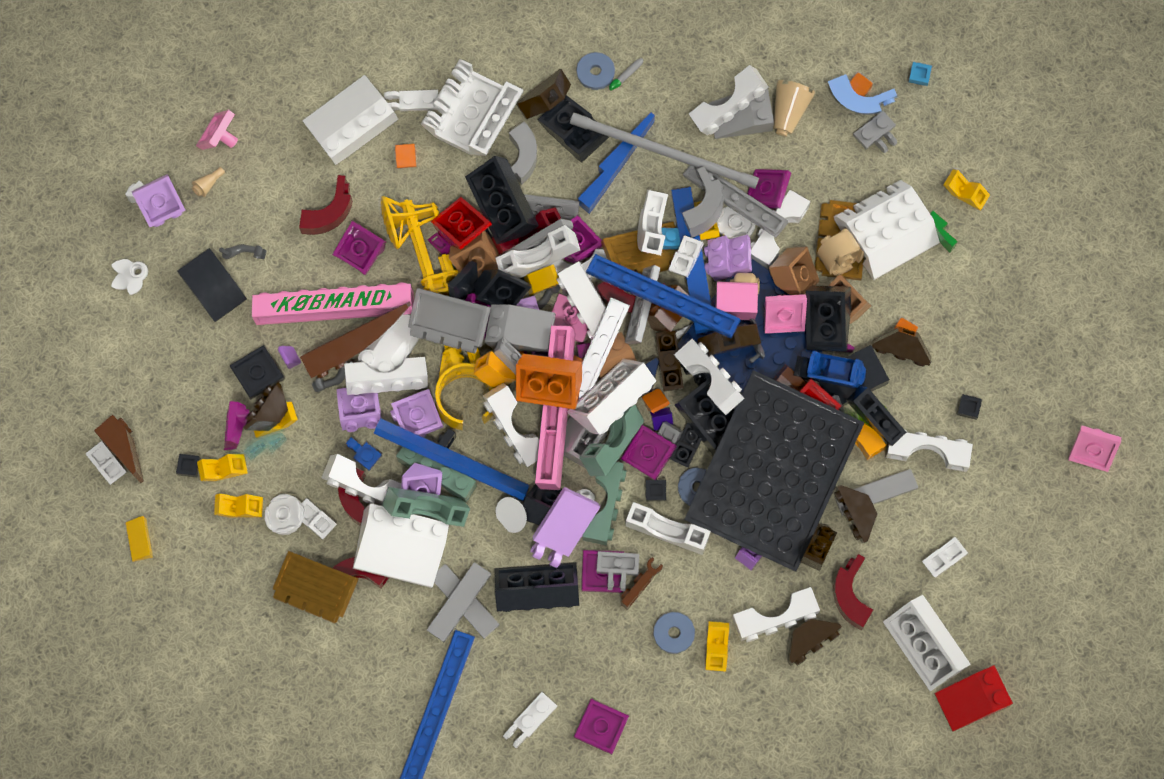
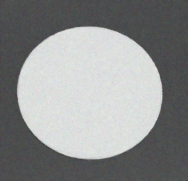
(511, 514)

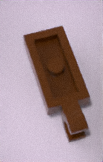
(641, 583)

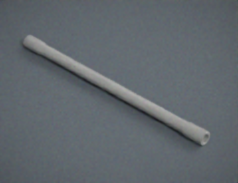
(740, 177)

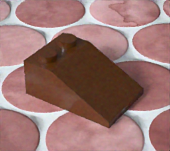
(118, 439)

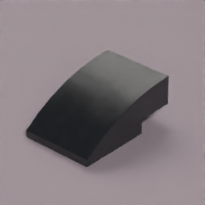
(576, 140)
(212, 285)
(874, 378)

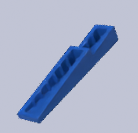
(612, 166)

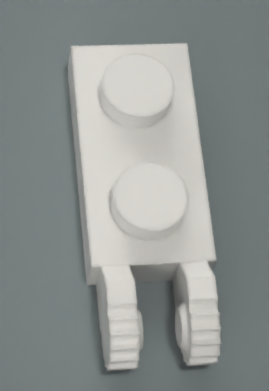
(412, 100)
(531, 718)

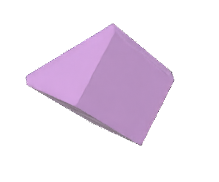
(422, 479)

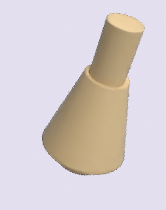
(203, 185)

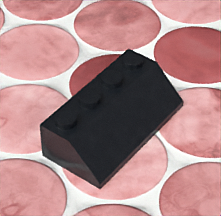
(501, 200)
(704, 415)
(536, 587)

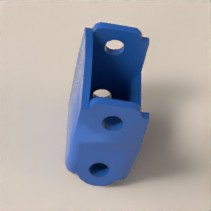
(836, 370)

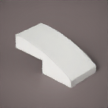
(686, 256)
(105, 463)
(317, 520)
(945, 557)

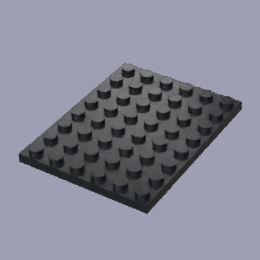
(774, 471)

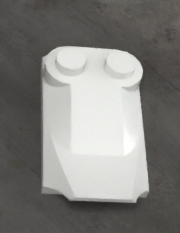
(391, 348)

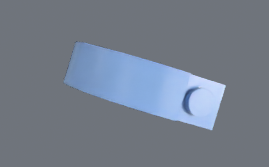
(851, 100)

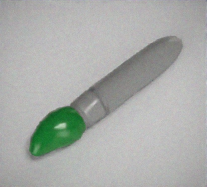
(626, 74)

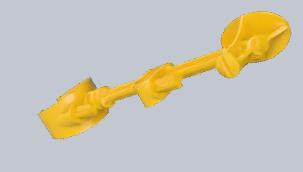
(452, 361)

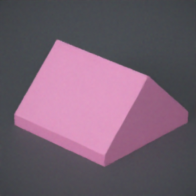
(737, 299)

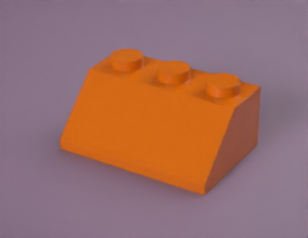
(548, 381)

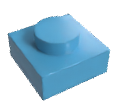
(920, 73)
(672, 238)

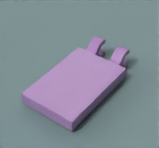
(563, 525)

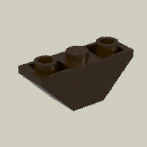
(545, 95)
(743, 337)
(903, 345)
(668, 364)
(268, 409)
(858, 510)
(819, 547)
(810, 638)

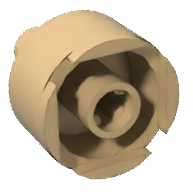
(840, 252)

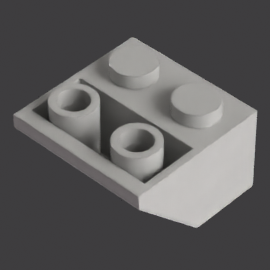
(578, 439)

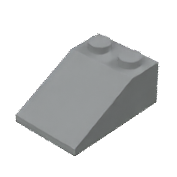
(751, 120)
(521, 326)

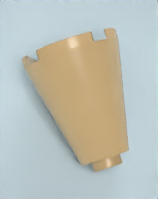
(790, 106)

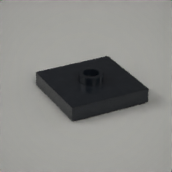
(464, 281)
(256, 372)

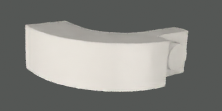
(650, 223)

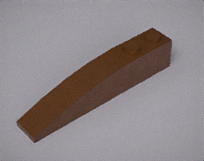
(349, 344)

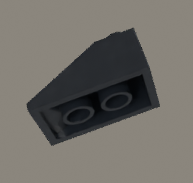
(828, 317)

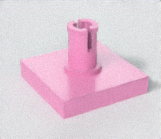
(217, 131)
(785, 313)
(567, 316)
(1094, 448)

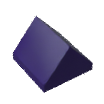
(661, 416)

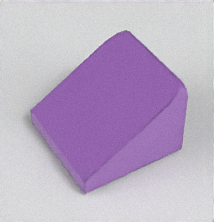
(289, 356)
(747, 558)

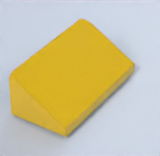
(139, 539)

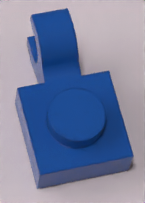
(365, 454)

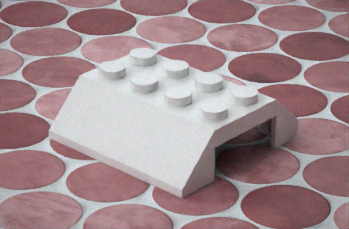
(471, 111)
(890, 228)

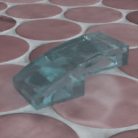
(270, 442)

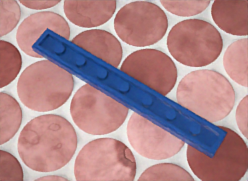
(697, 278)
(663, 296)
(451, 459)
(438, 706)

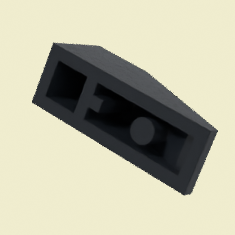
(875, 415)

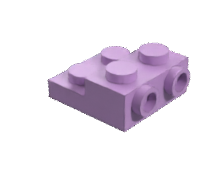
(158, 201)
(728, 257)
(358, 410)
(417, 413)

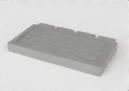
(448, 319)

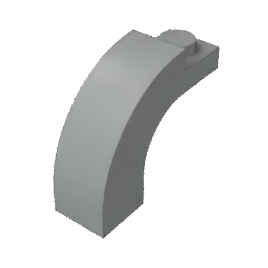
(526, 144)
(709, 210)

